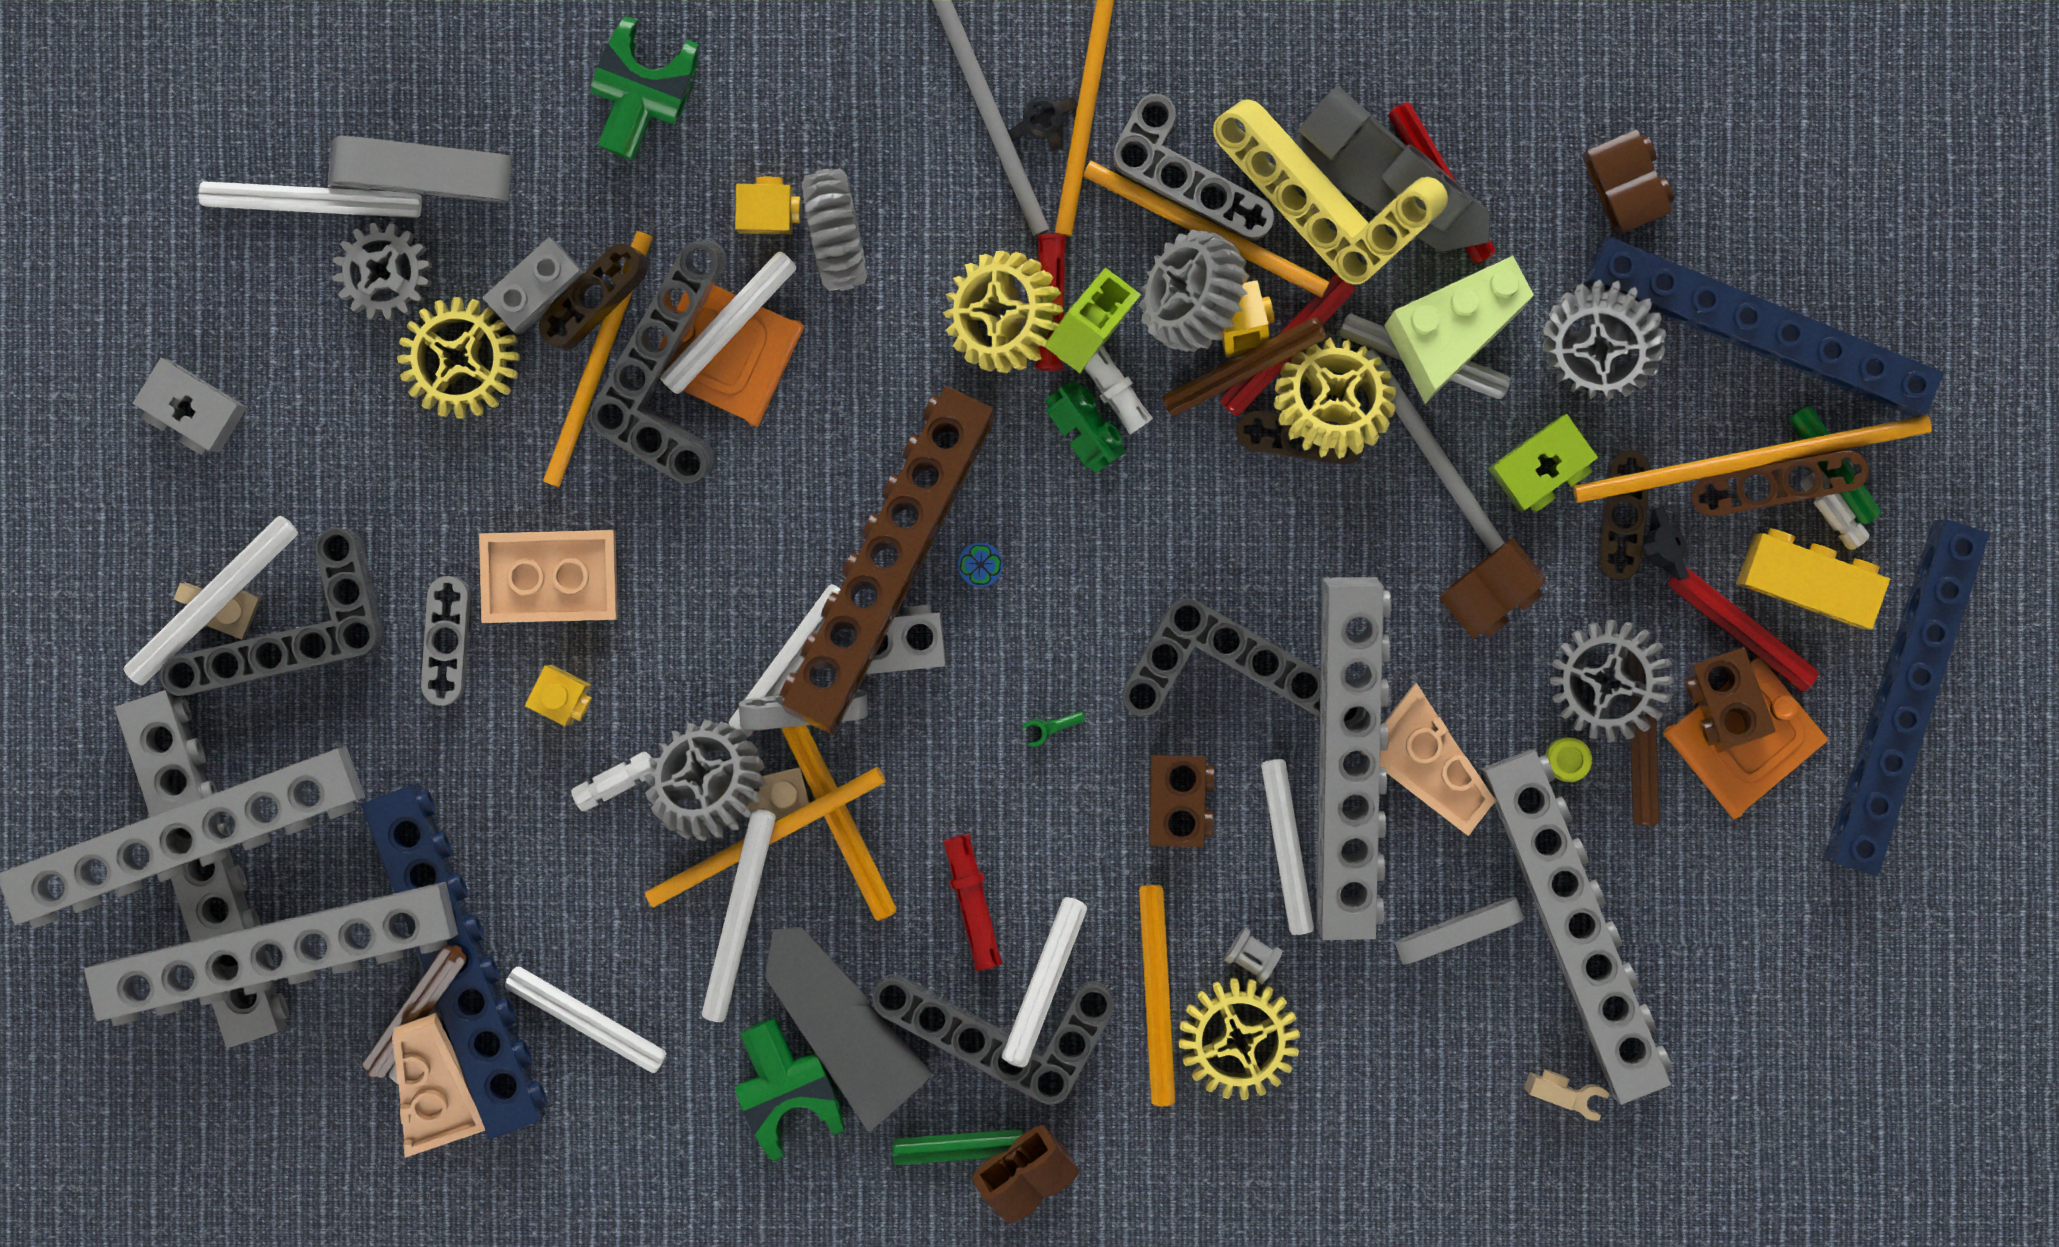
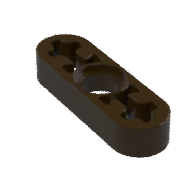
(574, 296)
(1265, 443)
(1630, 549)

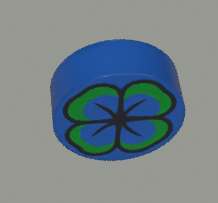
(980, 564)

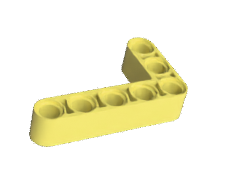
(1323, 198)

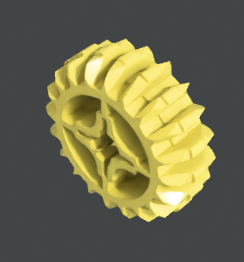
(997, 278)
(1316, 370)
(446, 374)
(1258, 1031)

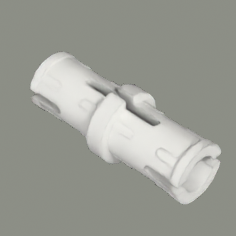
(1117, 391)

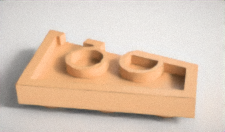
(1432, 765)
(431, 1087)

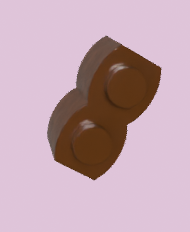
(1627, 181)
(1493, 589)
(1029, 1171)

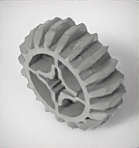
(834, 229)
(1193, 291)
(1571, 347)
(1619, 661)
(684, 771)

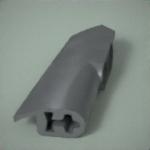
(1377, 167)
(843, 1028)

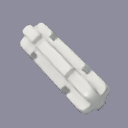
(1837, 514)
(612, 782)

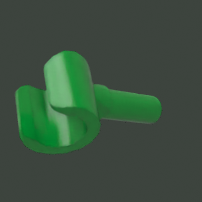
(1053, 726)

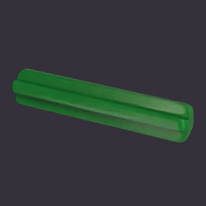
(1859, 500)
(952, 1147)

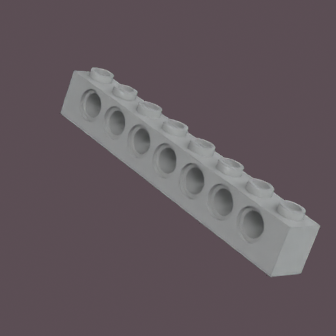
(1341, 602)
(27, 885)
(194, 893)
(112, 980)
(1649, 1068)

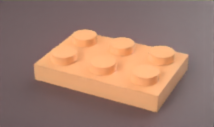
(548, 576)

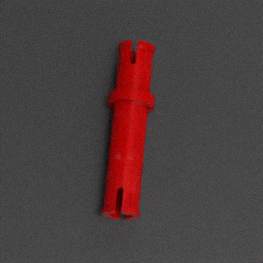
(1052, 258)
(970, 894)

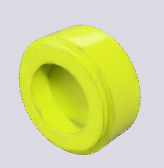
(1569, 759)

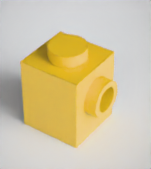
(766, 207)
(1250, 324)
(559, 696)

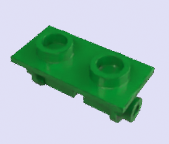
(1099, 440)

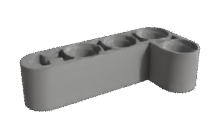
(418, 169)
(1197, 177)

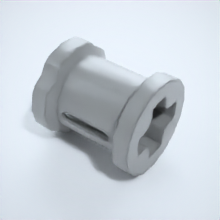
(1253, 955)

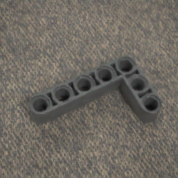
(654, 363)
(293, 642)
(1239, 659)
(986, 1057)

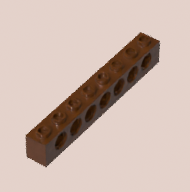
(828, 706)

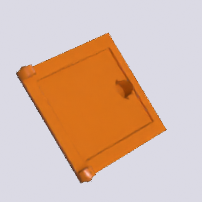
(748, 366)
(1752, 769)

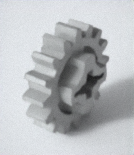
(370, 285)

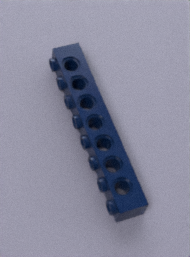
(1767, 328)
(1906, 696)
(497, 1110)

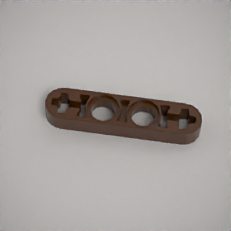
(1780, 489)

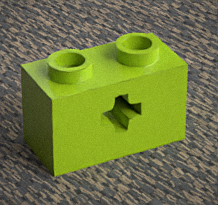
(1092, 320)
(1557, 441)

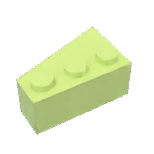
(1455, 323)

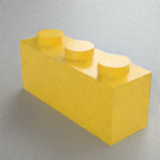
(1814, 579)

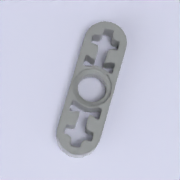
(453, 674)
(769, 714)
(1459, 930)

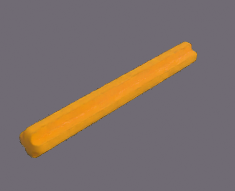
(841, 823)
(1157, 995)

